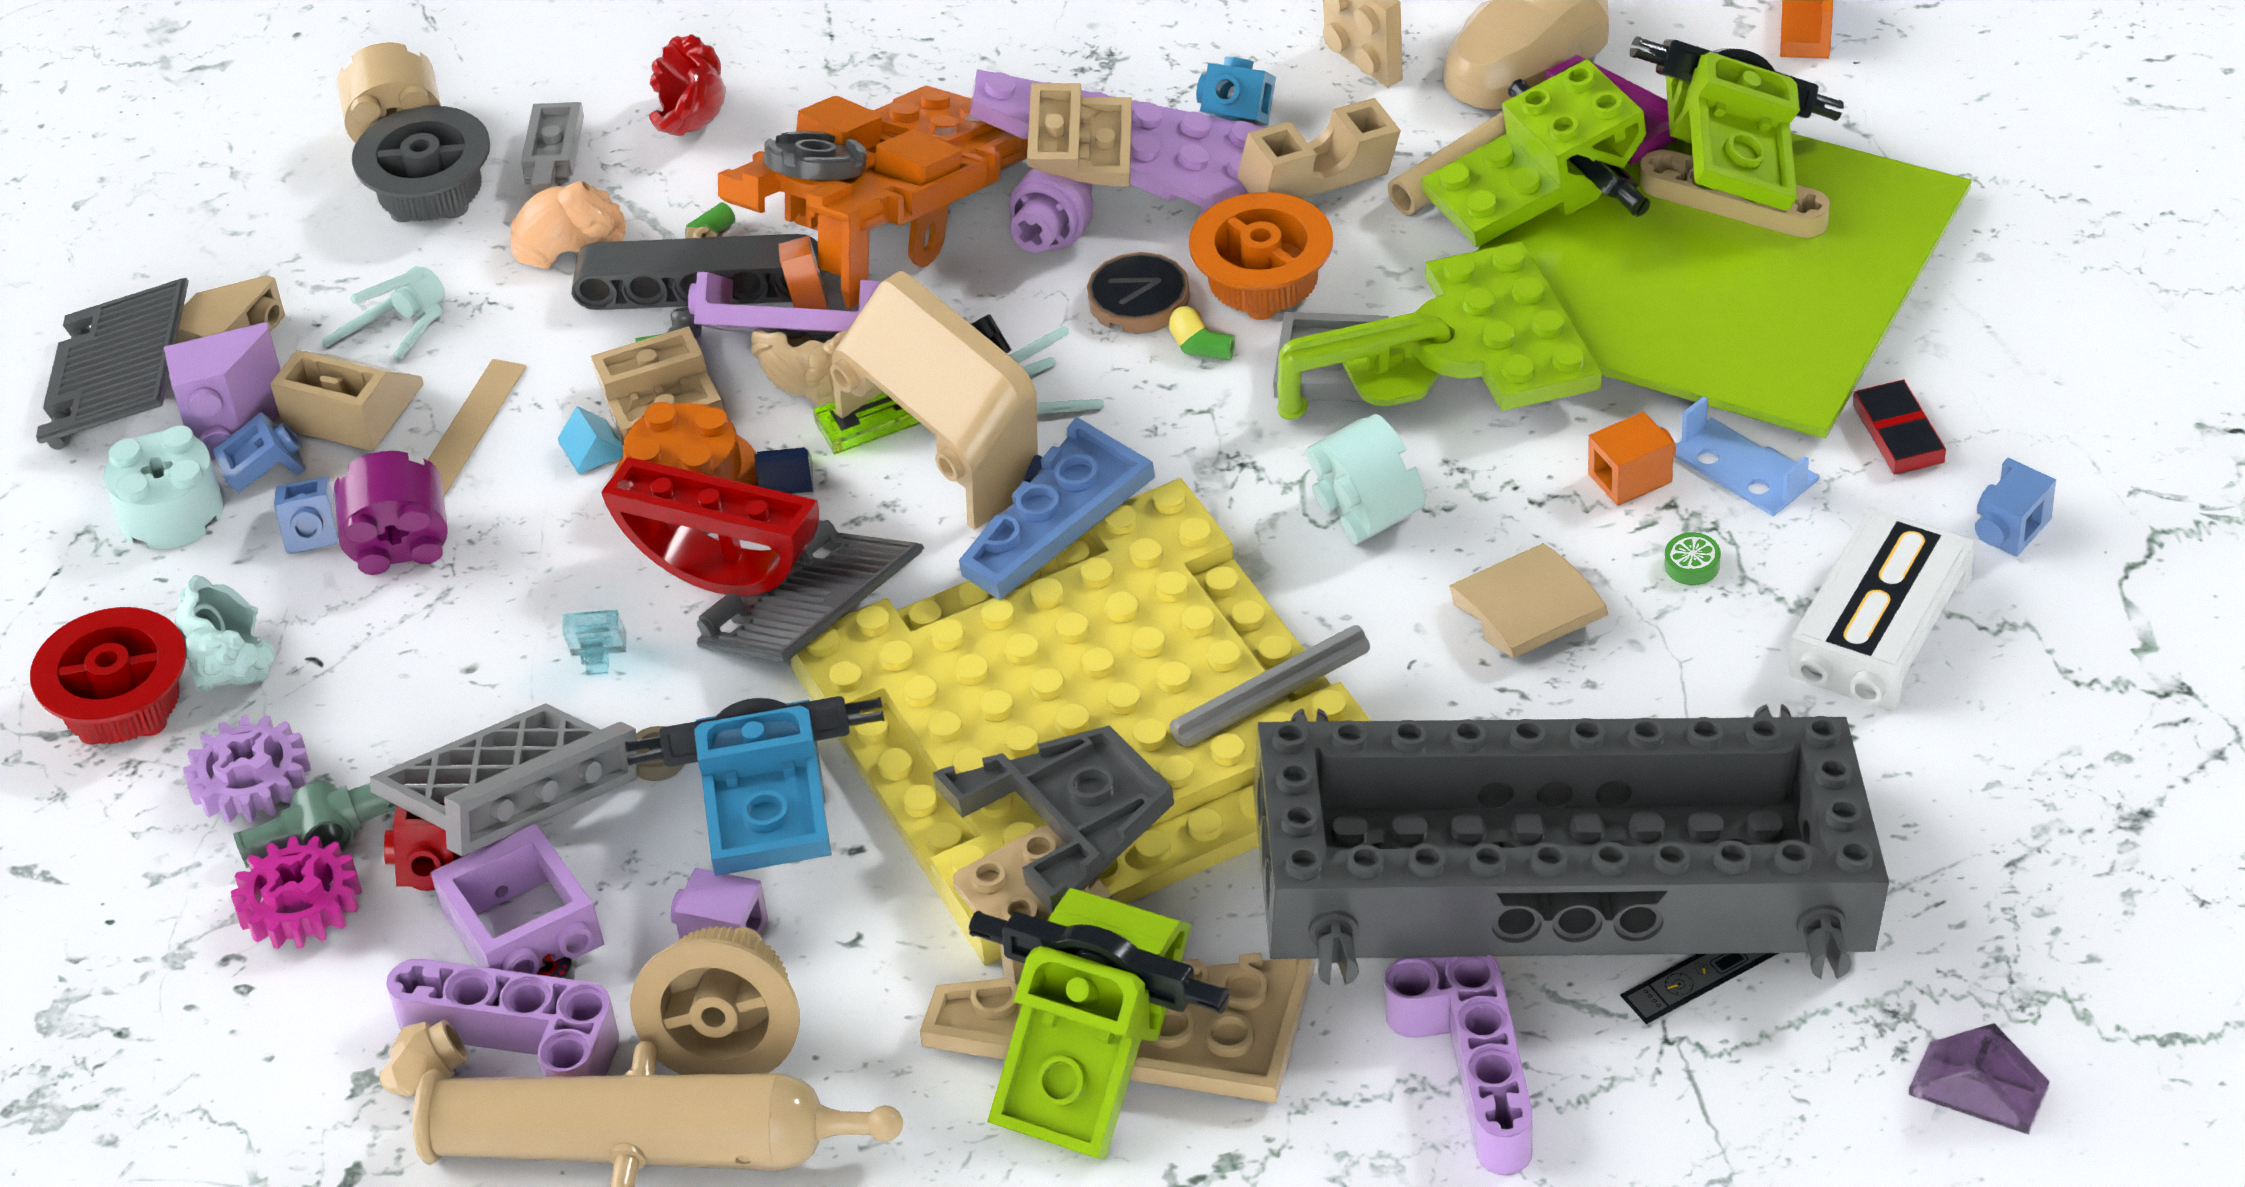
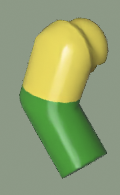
(1194, 337)

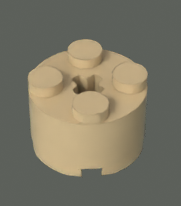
(382, 82)

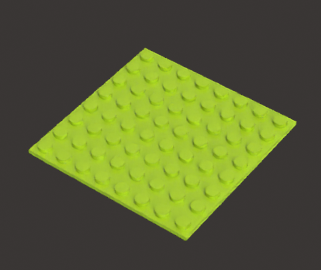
(1742, 309)

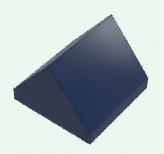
(785, 470)

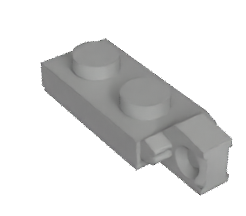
(551, 144)

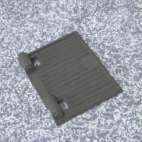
(115, 364)
(808, 599)

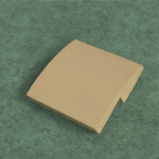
(1079, 135)
(651, 372)
(1528, 600)

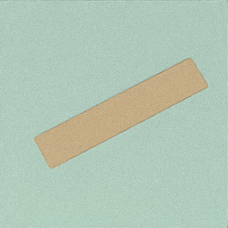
(474, 419)

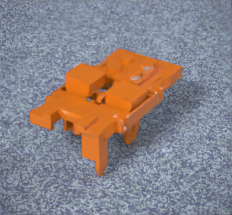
(917, 161)

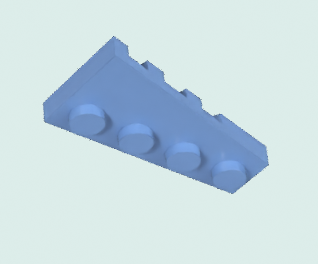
(1062, 502)

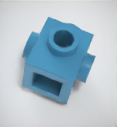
(1251, 90)

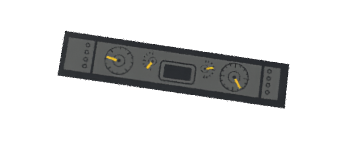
(1687, 982)

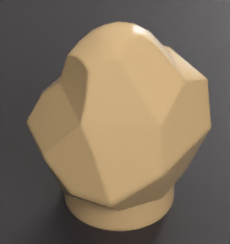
(419, 1050)

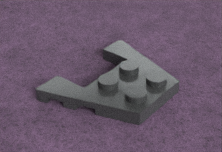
(1087, 792)

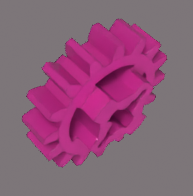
(296, 892)

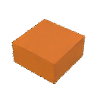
(802, 274)

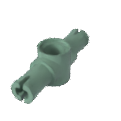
(315, 811)

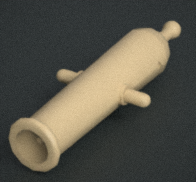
(635, 1119)

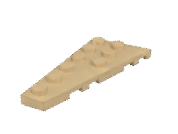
(1197, 1049)

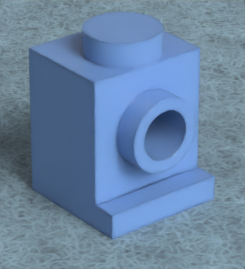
(2015, 507)

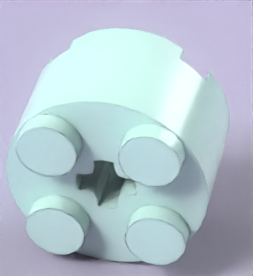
(1365, 478)
(163, 488)

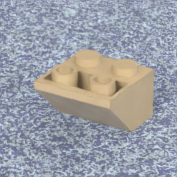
(341, 398)

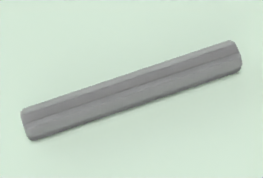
(1269, 686)

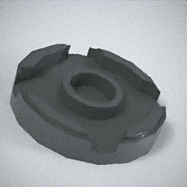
(814, 156)

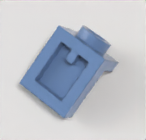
(257, 449)
(306, 515)

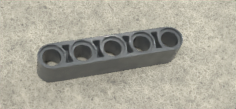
(663, 270)

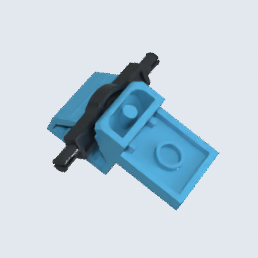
(760, 775)

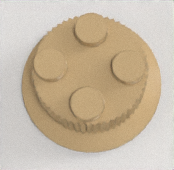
(716, 1004)

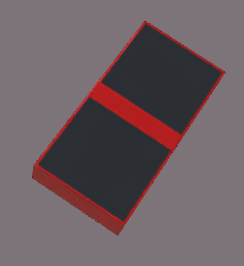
(1899, 427)

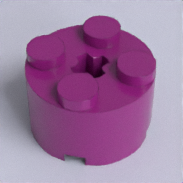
(390, 511)

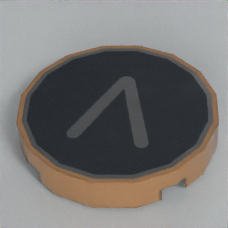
(1137, 291)

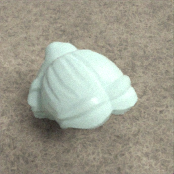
(221, 636)

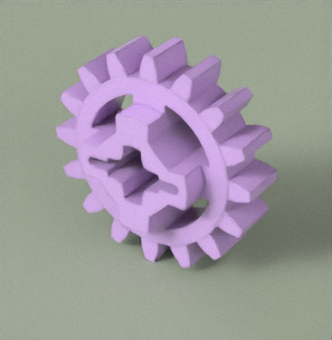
(247, 769)

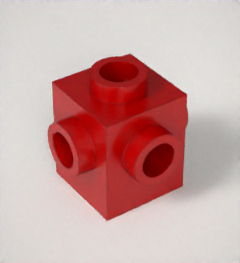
(416, 850)

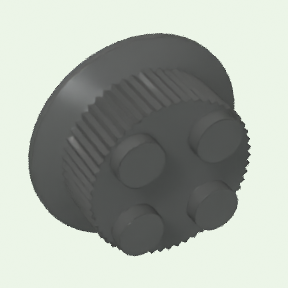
(423, 162)

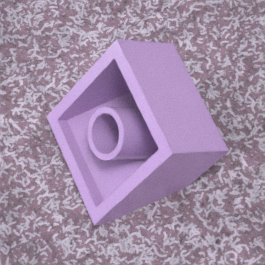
(223, 381)

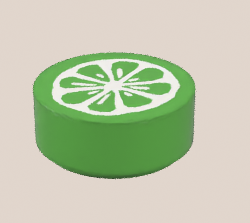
(1692, 558)

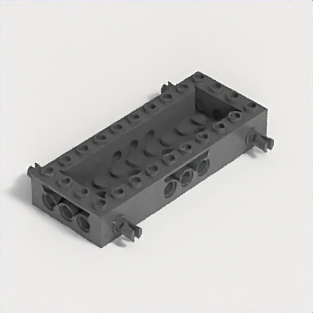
(1565, 838)

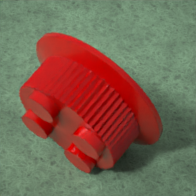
(111, 674)

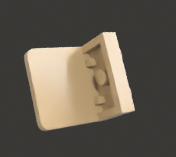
(998, 884)

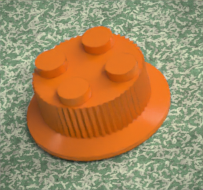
(1261, 251)
(691, 439)

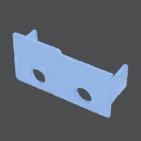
(1741, 461)

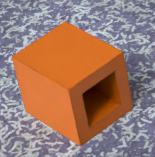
(1631, 458)

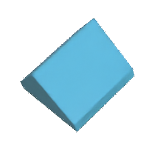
(589, 441)

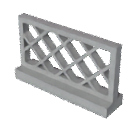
(522, 785)

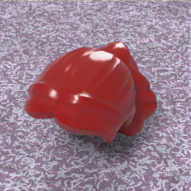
(686, 86)

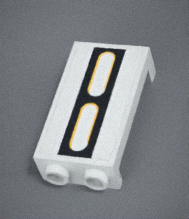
(1879, 607)

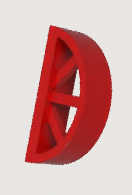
(668, 506)

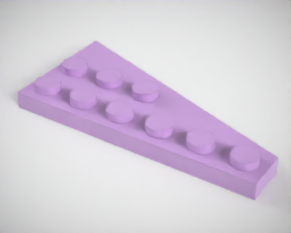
(1171, 148)

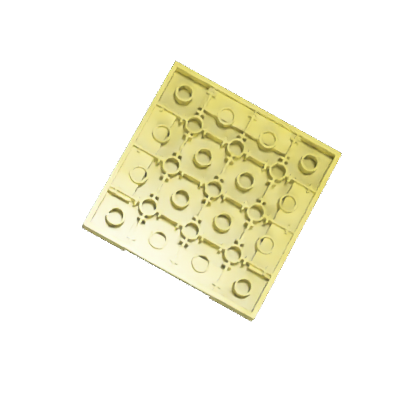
(1109, 632)

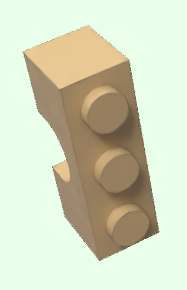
(1349, 151)

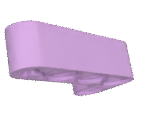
(1471, 1004)
(552, 1017)

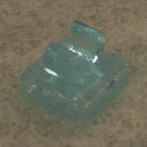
(594, 637)

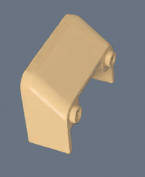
(950, 382)

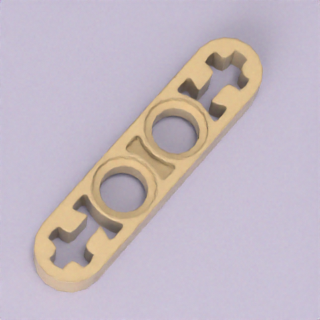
(1665, 176)

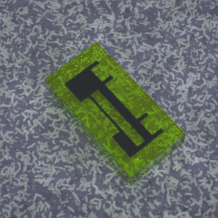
(869, 422)

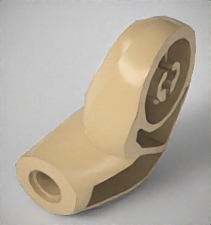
(1522, 42)

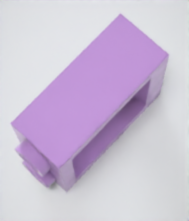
(502, 873)

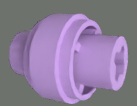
(1049, 211)

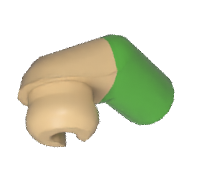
(711, 222)

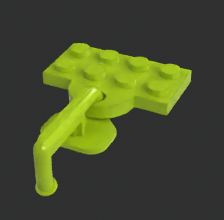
(1487, 321)

